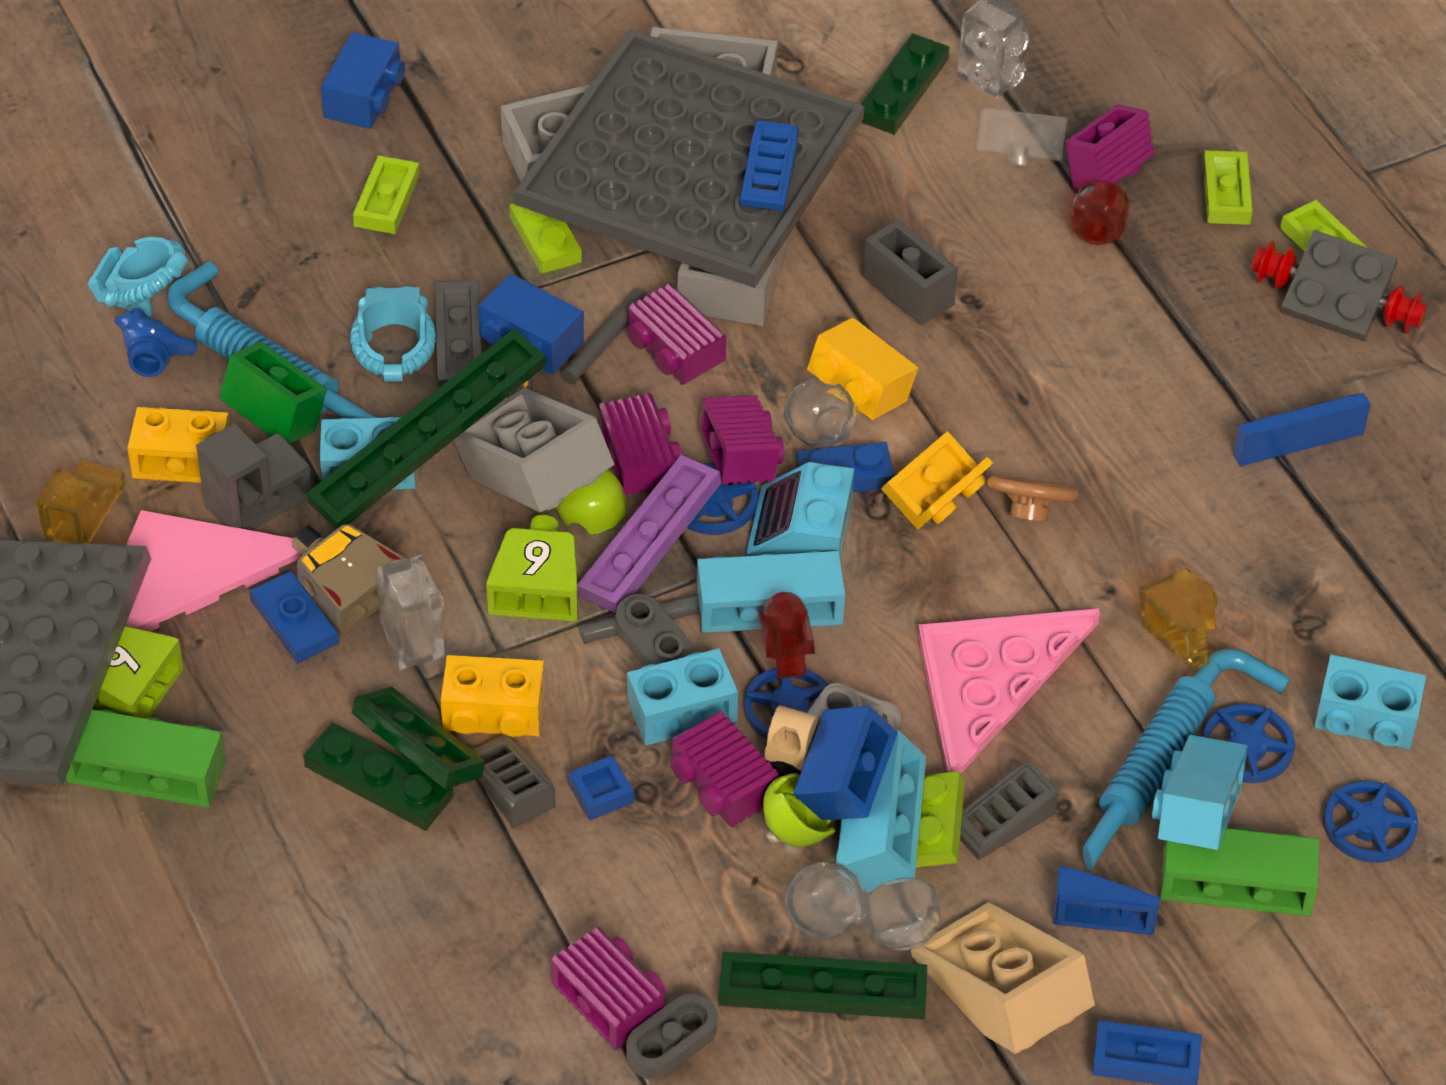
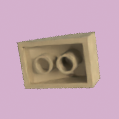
(1007, 976)

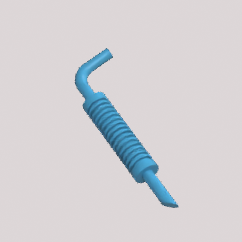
(229, 335)
(1168, 731)

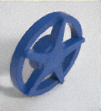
(721, 504)
(786, 696)
(1255, 738)
(1371, 821)

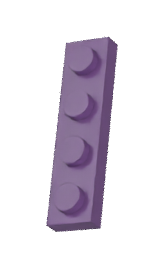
(649, 533)

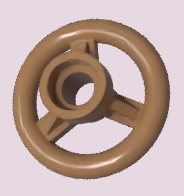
(1030, 496)

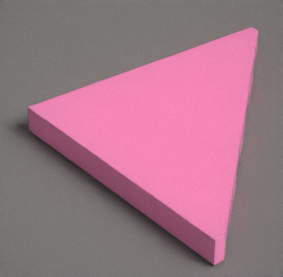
(198, 563)
(989, 670)

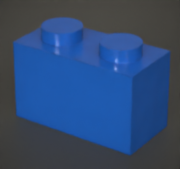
(362, 80)
(539, 316)
(845, 763)

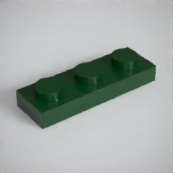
(904, 83)
(418, 737)
(377, 776)

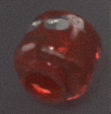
(1099, 212)

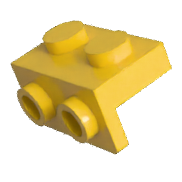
(934, 479)

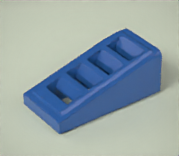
(775, 141)
(1102, 904)

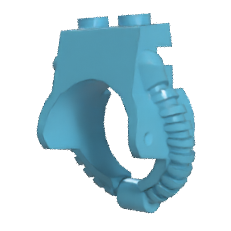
(138, 273)
(389, 307)

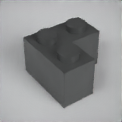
(250, 480)

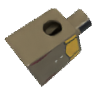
(342, 573)

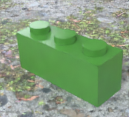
(149, 758)
(1245, 872)

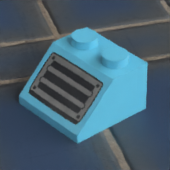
(803, 511)

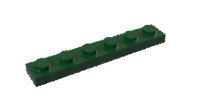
(426, 429)

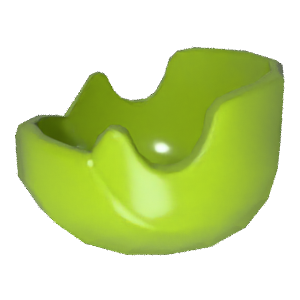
(595, 505)
(790, 818)

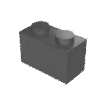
(910, 272)

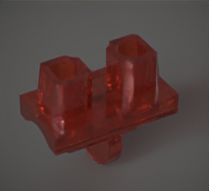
(787, 633)

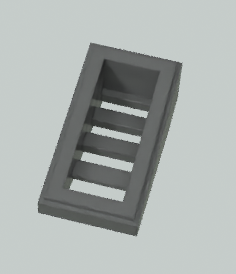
(1024, 787)
(526, 804)

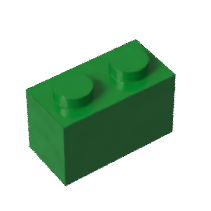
(272, 392)

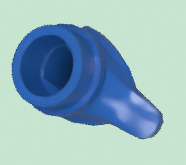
(151, 343)

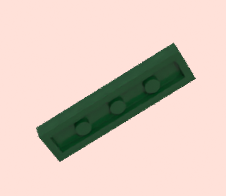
(823, 985)

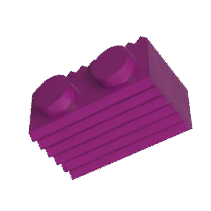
(1110, 146)
(676, 334)
(740, 439)
(638, 441)
(722, 768)
(607, 985)

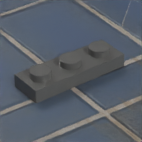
(456, 326)

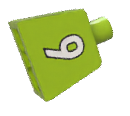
(535, 573)
(140, 673)

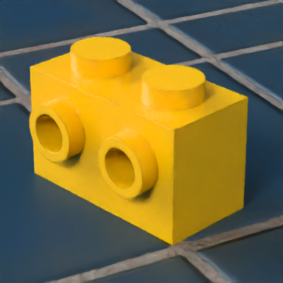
(865, 367)
(166, 440)
(492, 695)

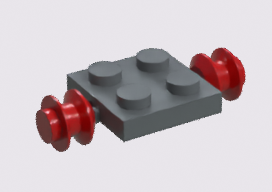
(1339, 286)

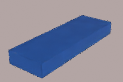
(1301, 429)

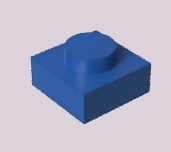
(601, 787)

